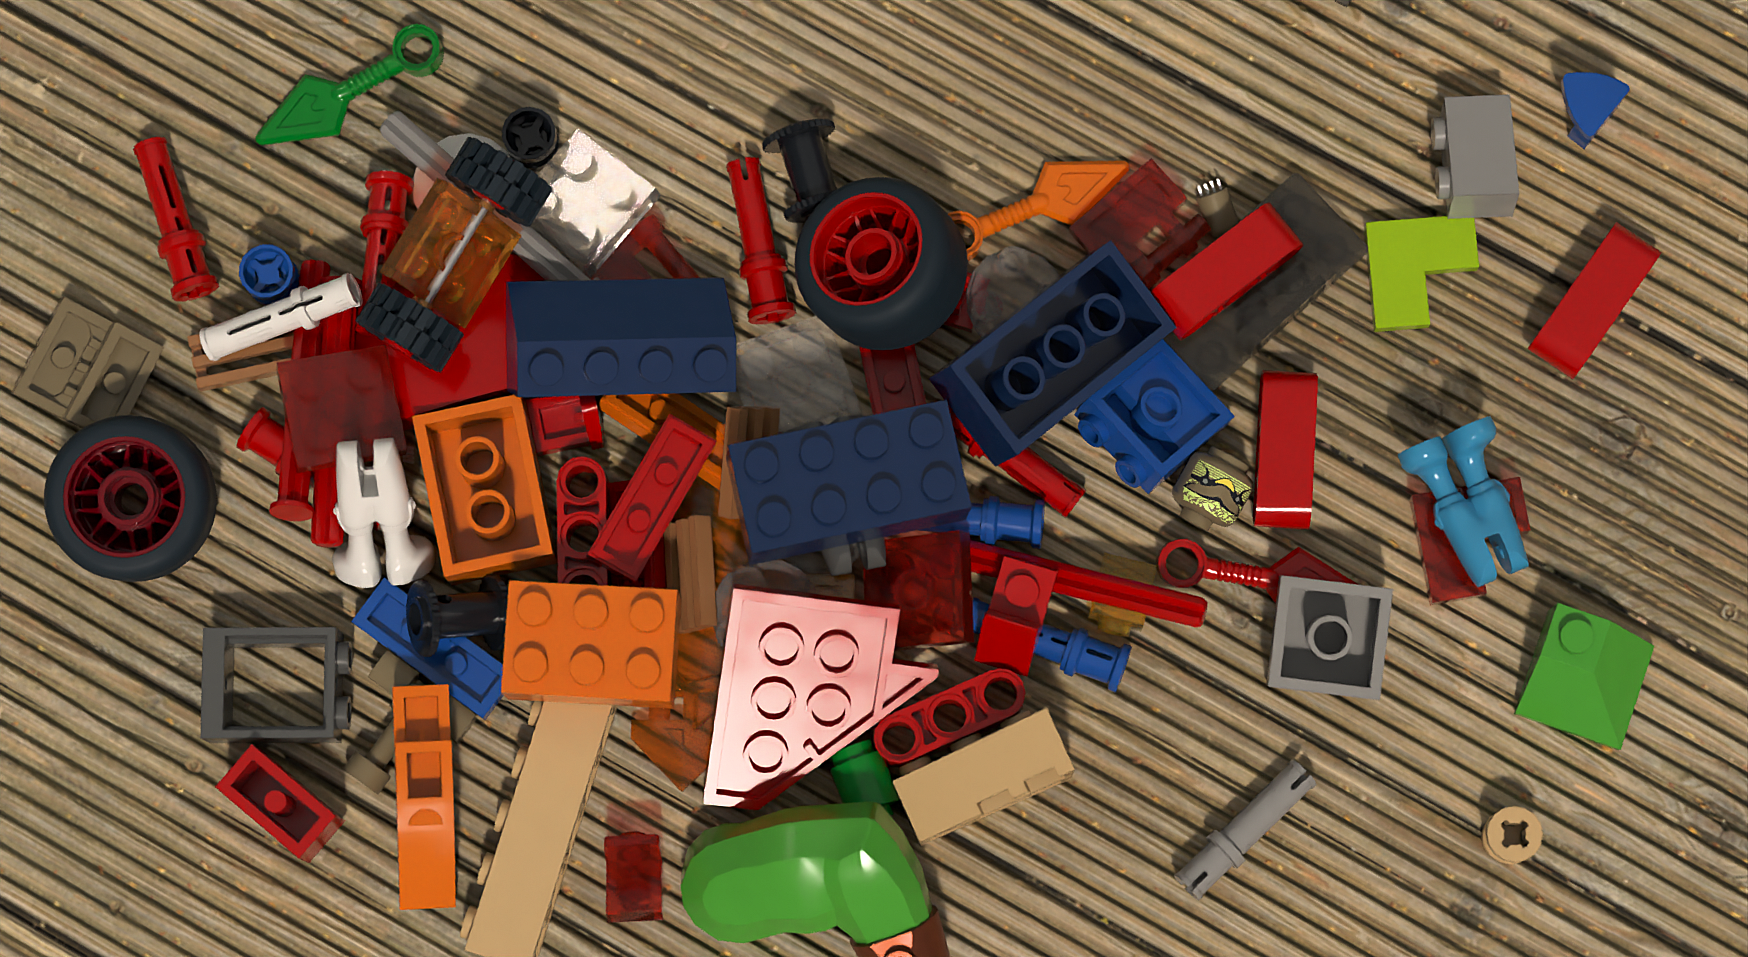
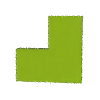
(1401, 257)

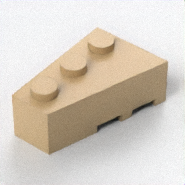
(983, 775)

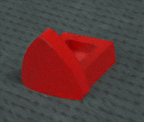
(565, 423)

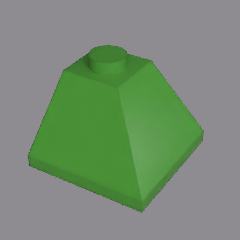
(1584, 676)

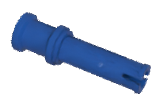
(1001, 521)
(1073, 651)

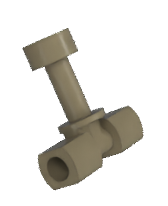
(390, 673)

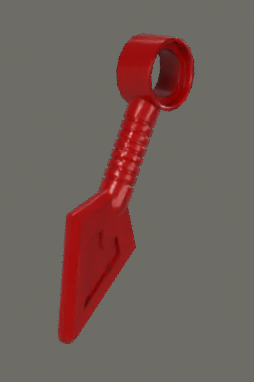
(1295, 564)

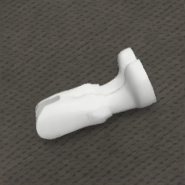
(383, 497)

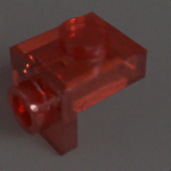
(634, 877)

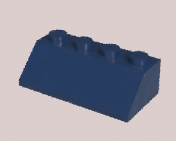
(619, 337)

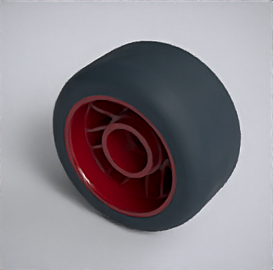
(87, 490)

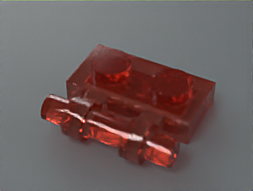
(1132, 213)

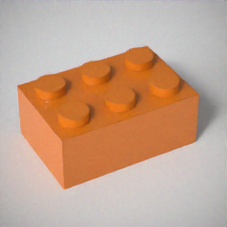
(485, 489)
(591, 644)

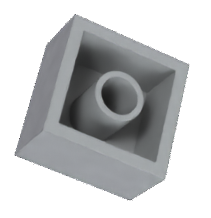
(1329, 637)

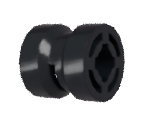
(524, 131)

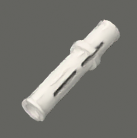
(301, 309)

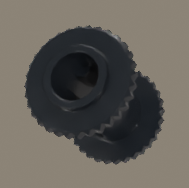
(805, 163)
(456, 615)

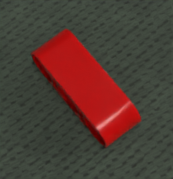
(1226, 269)
(1594, 300)
(1285, 449)
(576, 513)
(968, 697)

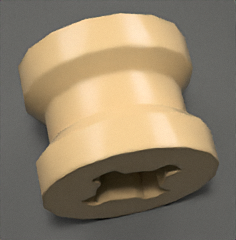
(1504, 842)

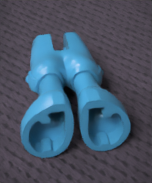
(1482, 514)

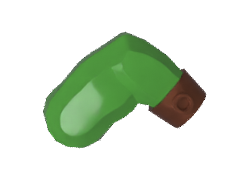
(812, 873)

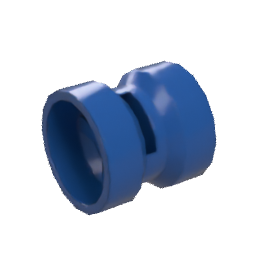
(261, 269)

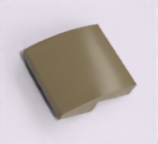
(86, 366)

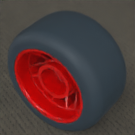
(881, 263)

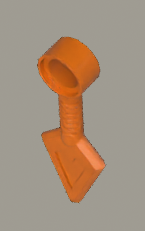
(1061, 193)

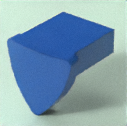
(1590, 102)

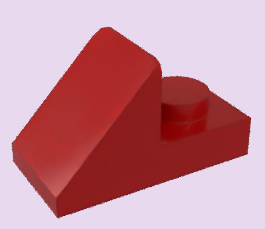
(1015, 615)

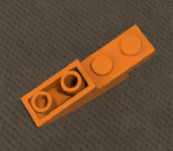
(424, 797)

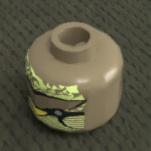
(1212, 489)

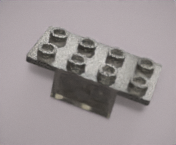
(1271, 305)

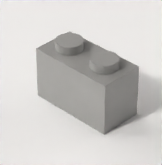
(1477, 156)

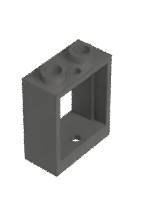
(219, 680)

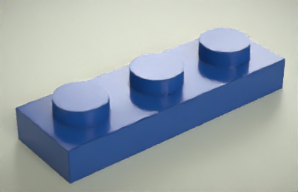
(469, 670)

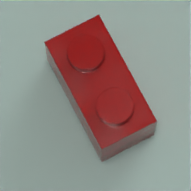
(280, 803)

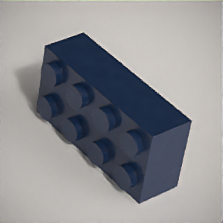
(1052, 353)
(848, 482)

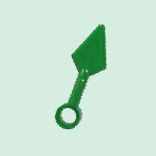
(320, 105)

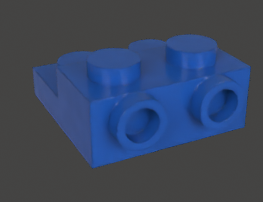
(1152, 417)

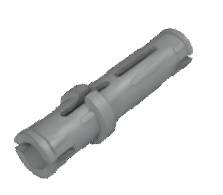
(1244, 830)

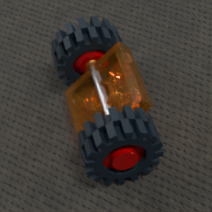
(452, 253)

